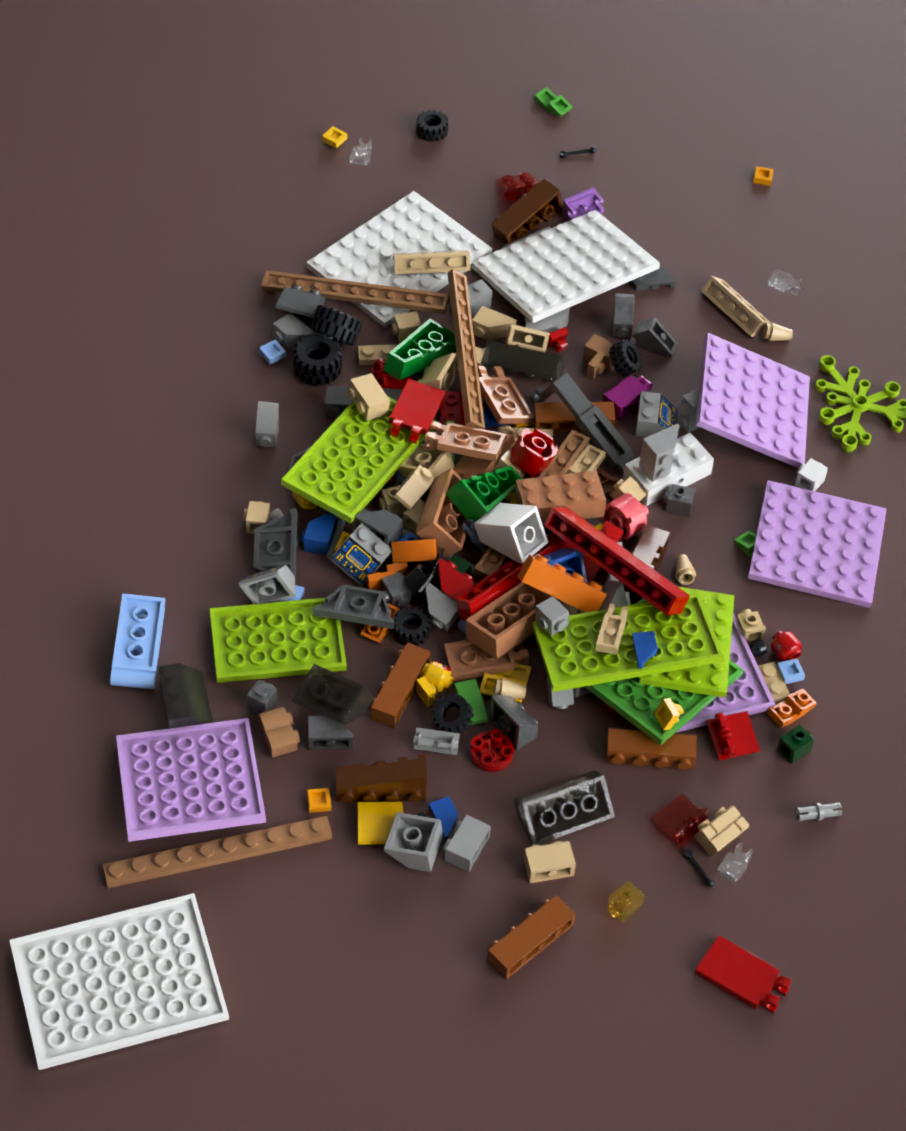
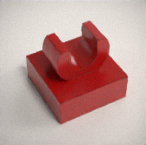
(558, 340)

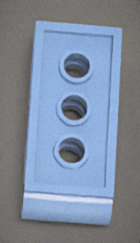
(138, 641)

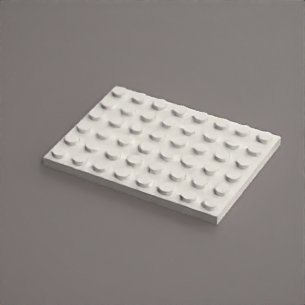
(404, 227)
(564, 265)
(117, 981)

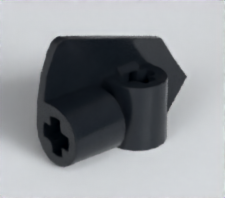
(420, 575)

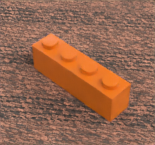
(561, 584)

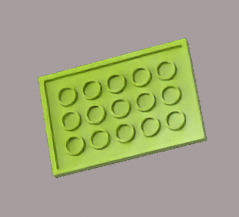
(274, 640)
(709, 678)

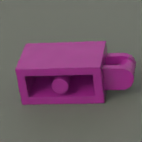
(627, 395)

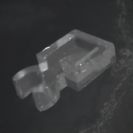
(361, 153)
(782, 281)
(735, 865)

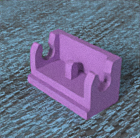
(582, 204)

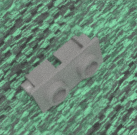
(436, 741)

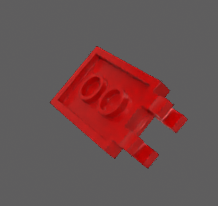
(416, 409)
(742, 975)

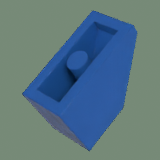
(319, 534)

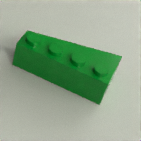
(420, 350)
(481, 493)

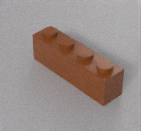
(560, 419)
(399, 686)
(639, 749)
(530, 937)

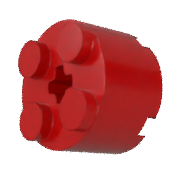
(533, 451)

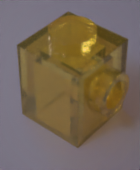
(625, 901)

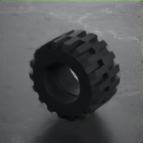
(336, 325)
(314, 370)

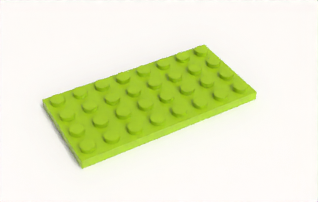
(350, 462)
(681, 640)

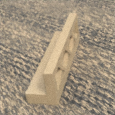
(431, 262)
(734, 306)

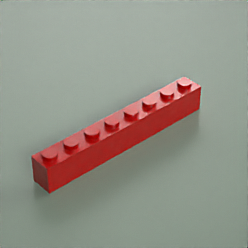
(617, 561)
(499, 581)

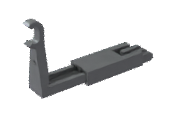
(589, 420)

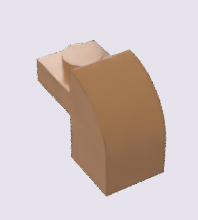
(597, 353)

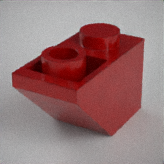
(452, 581)

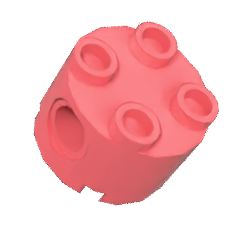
(627, 515)

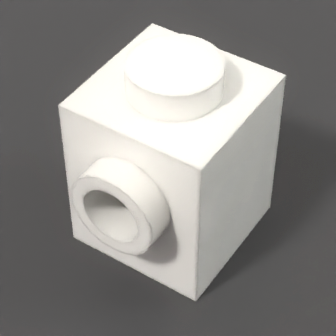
(811, 475)

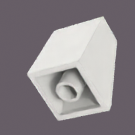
(512, 530)

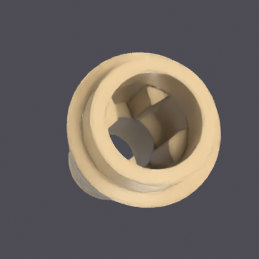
(775, 332)
(684, 570)
(509, 688)

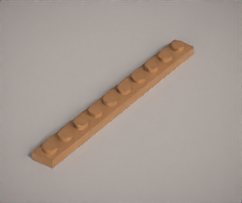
(359, 292)
(465, 350)
(561, 463)
(217, 851)

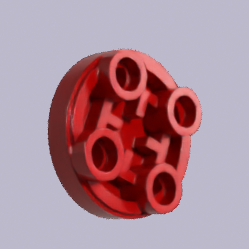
(491, 751)

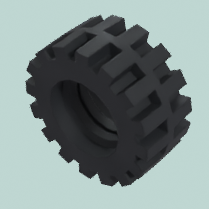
(435, 132)
(625, 357)
(411, 616)
(446, 703)

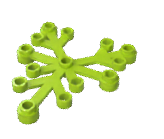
(857, 403)

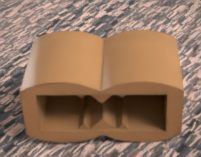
(279, 732)

